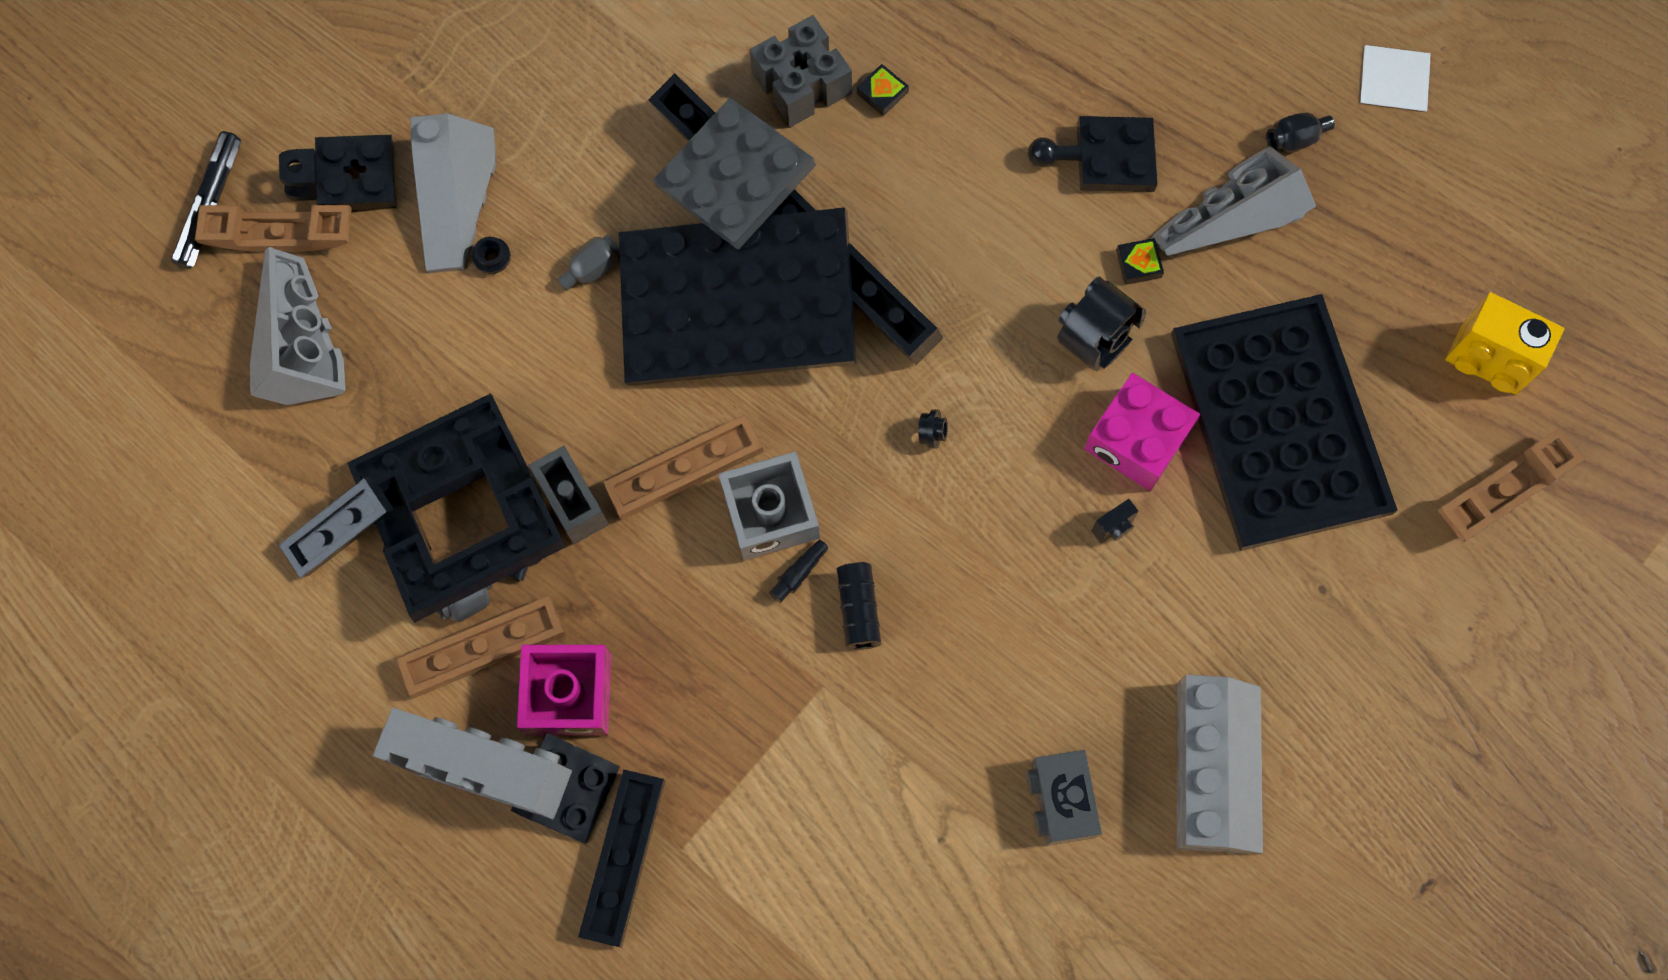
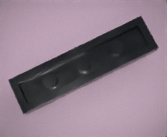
(622, 858)

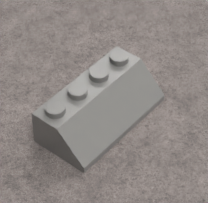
(1219, 765)

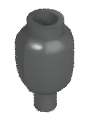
(590, 261)

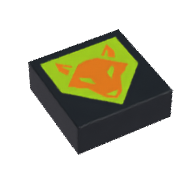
(882, 89)
(1140, 261)

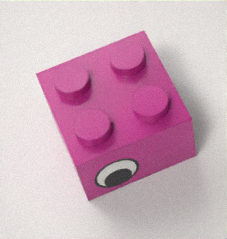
(1141, 431)
(564, 690)

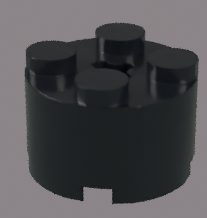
(1100, 324)

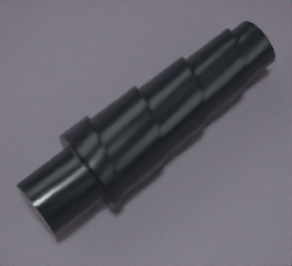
(798, 572)

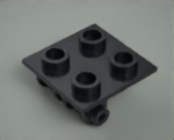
(584, 792)

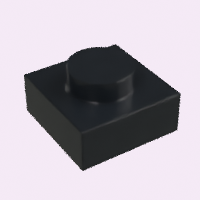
(1115, 522)

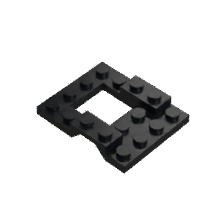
(436, 463)

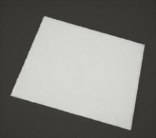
(1395, 78)

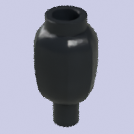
(1298, 131)

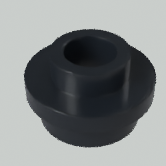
(487, 246)
(932, 428)

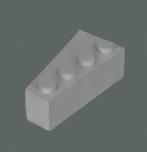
(474, 762)

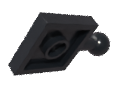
(1110, 153)

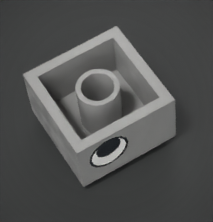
(769, 506)

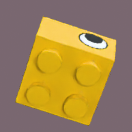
(1504, 344)

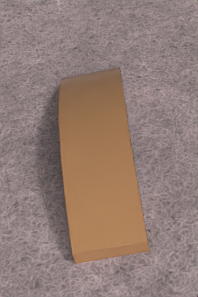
(286, 231)
(1511, 485)

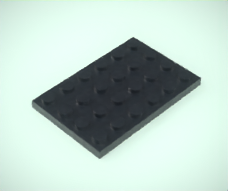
(722, 311)
(1282, 422)

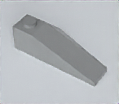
(451, 177)
(1258, 197)
(291, 341)

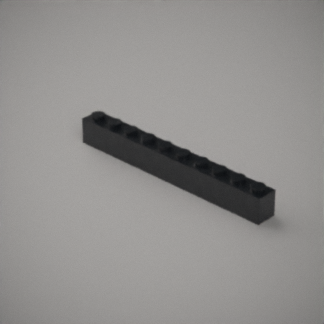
(870, 289)

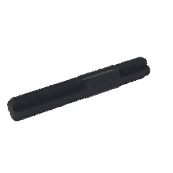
(207, 194)

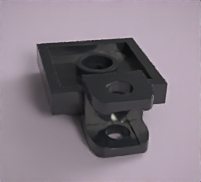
(325, 170)

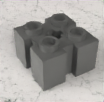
(801, 71)

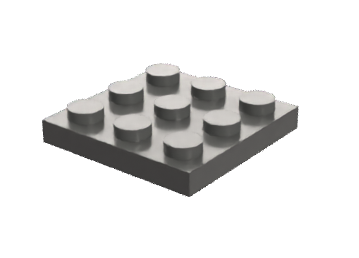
(734, 173)

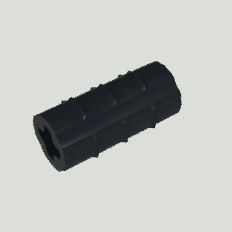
(858, 606)

